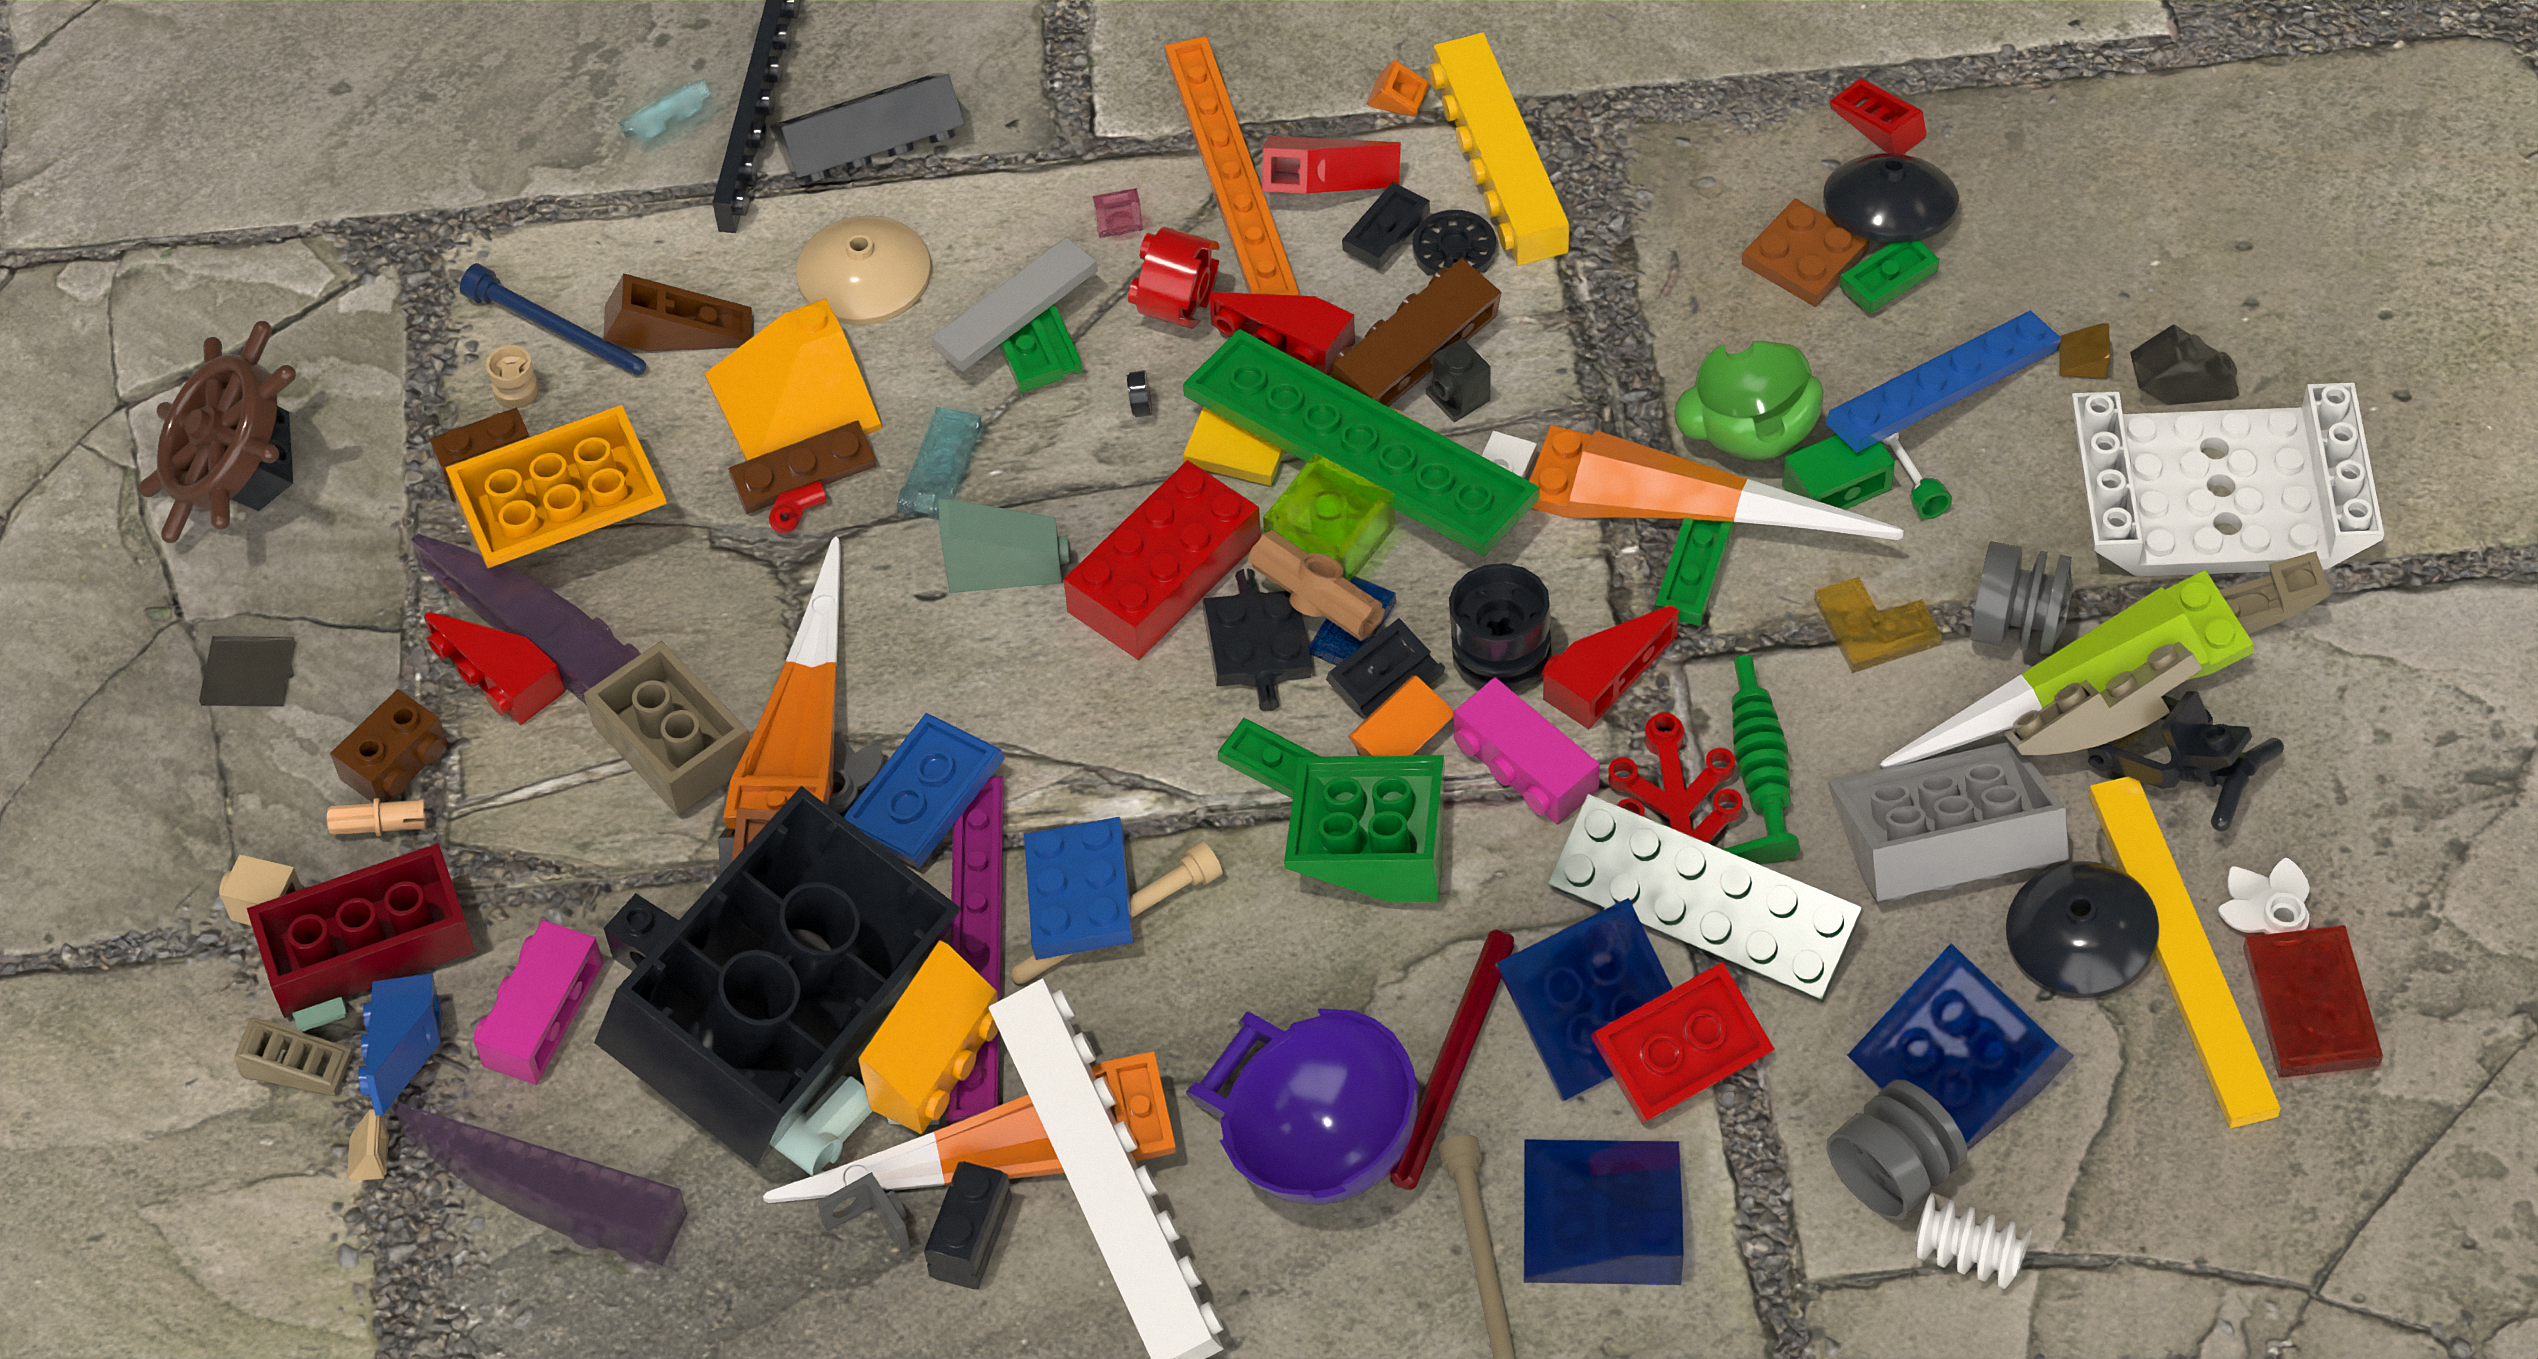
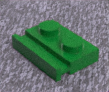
(1041, 352)

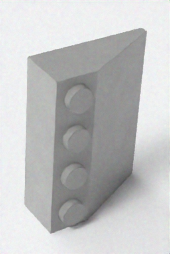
(1950, 821)

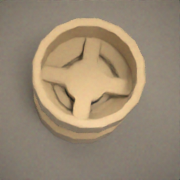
(512, 376)

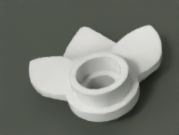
(2261, 899)

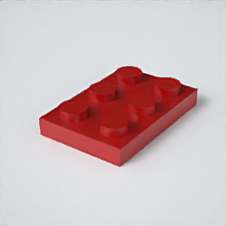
(1682, 1043)

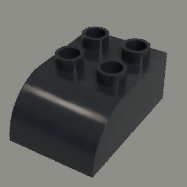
(775, 976)

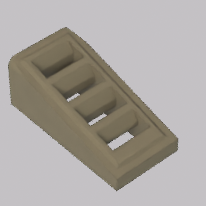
(275, 1037)

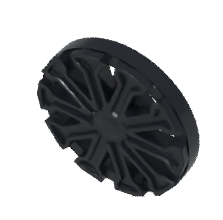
(1453, 241)

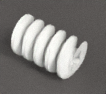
(1970, 1242)

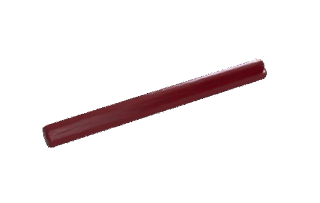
(1452, 1058)

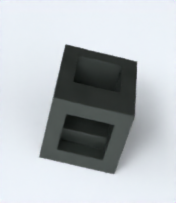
(1459, 380)

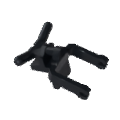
(2197, 754)

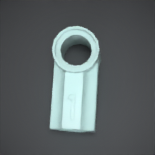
(821, 1131)

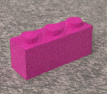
(1525, 751)
(538, 1001)

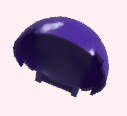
(1315, 1107)

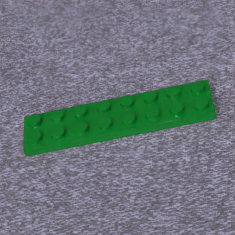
(1314, 413)

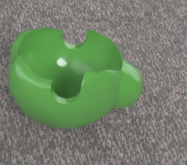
(1752, 401)

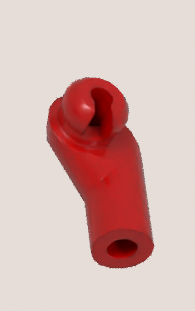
(792, 504)

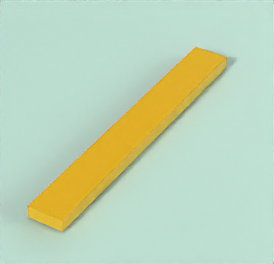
(2186, 955)

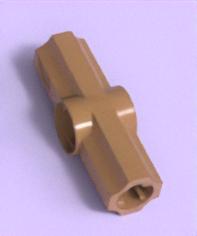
(1316, 585)

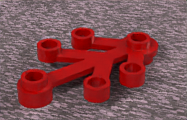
(1675, 801)

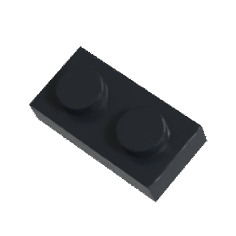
(1386, 225)

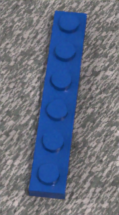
(1942, 381)

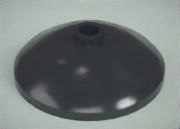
(1890, 198)
(2088, 952)

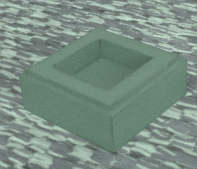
(320, 1014)

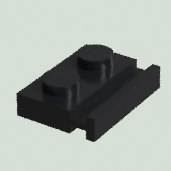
(1382, 668)

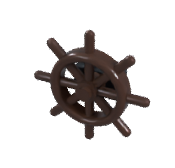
(224, 437)

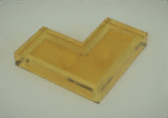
(1870, 636)

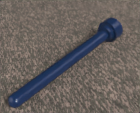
(482, 286)

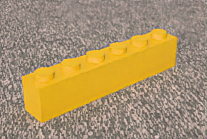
(1499, 150)

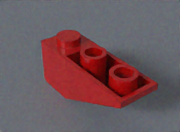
(1328, 164)
(1291, 323)
(504, 665)

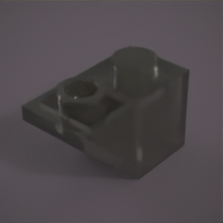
(2183, 369)

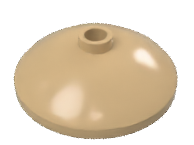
(864, 269)

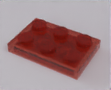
(2312, 1001)

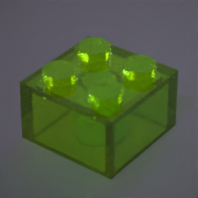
(1333, 514)

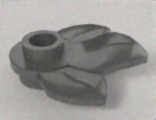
(852, 772)

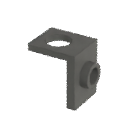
(868, 1195)

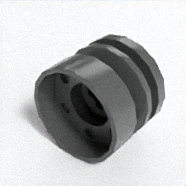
(2021, 598)
(1897, 1149)

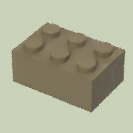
(668, 726)

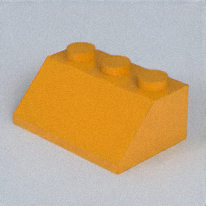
(928, 1040)

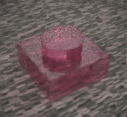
(1117, 213)

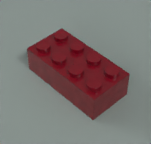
(360, 930)

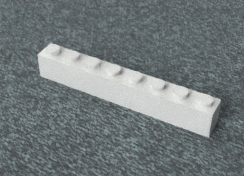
(1105, 1176)

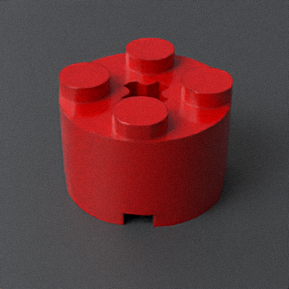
(1174, 276)

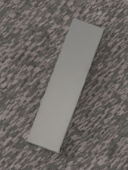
(1014, 304)

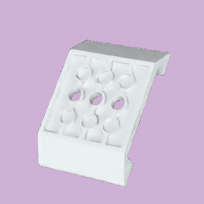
(2293, 477)

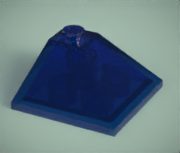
(1580, 984)
(1963, 1046)
(1602, 1212)

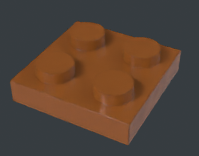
(1804, 252)

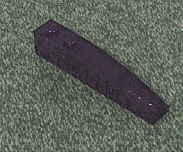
(522, 606)
(554, 1188)

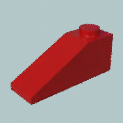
(1605, 664)

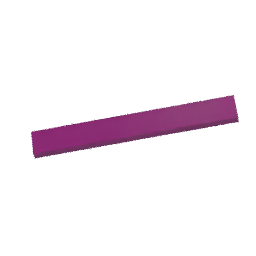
(978, 931)

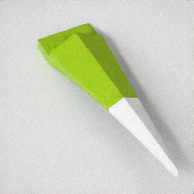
(2185, 613)

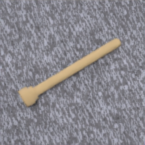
(1196, 867)

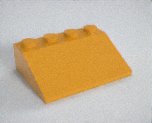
(554, 486)

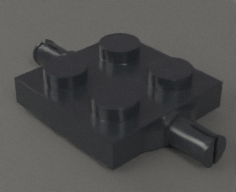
(1256, 639)

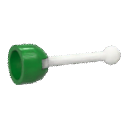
(1929, 495)

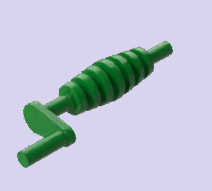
(1763, 766)

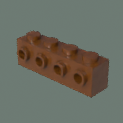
(1402, 348)

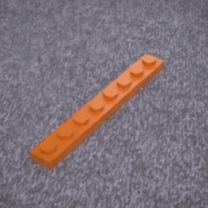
(1229, 168)

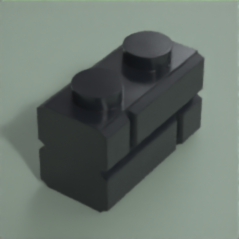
(968, 1225)

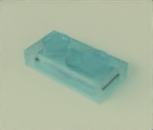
(680, 102)

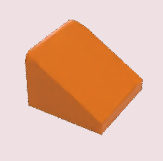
(1398, 90)

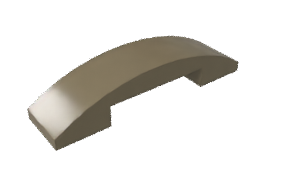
(2287, 591)

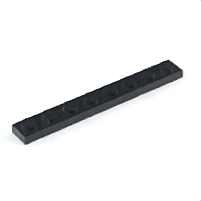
(755, 102)

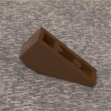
(671, 318)

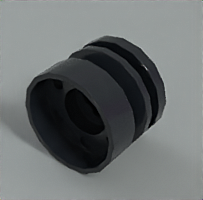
(1500, 626)

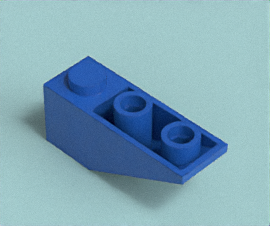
(401, 1036)

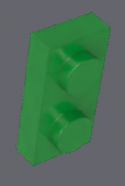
(1888, 274)

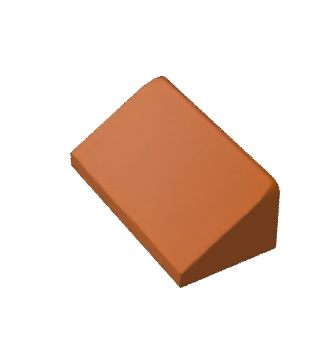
(1402, 721)

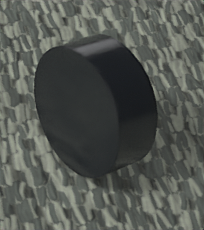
(1139, 393)

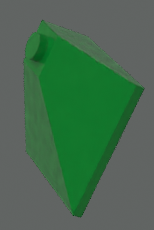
(1370, 824)

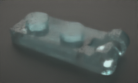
(940, 461)

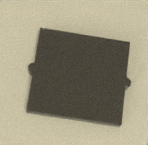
(247, 671)

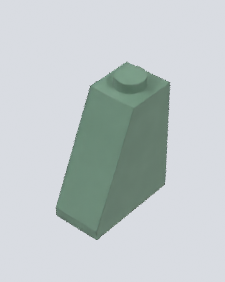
(998, 547)

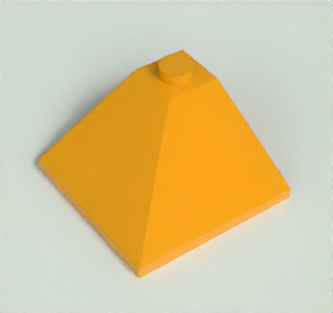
(791, 383)

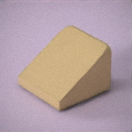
(368, 1149)

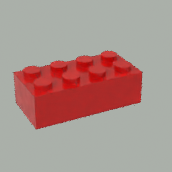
(1162, 559)

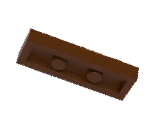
(818, 458)

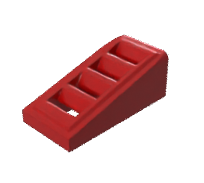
(1897, 135)

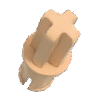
(377, 817)

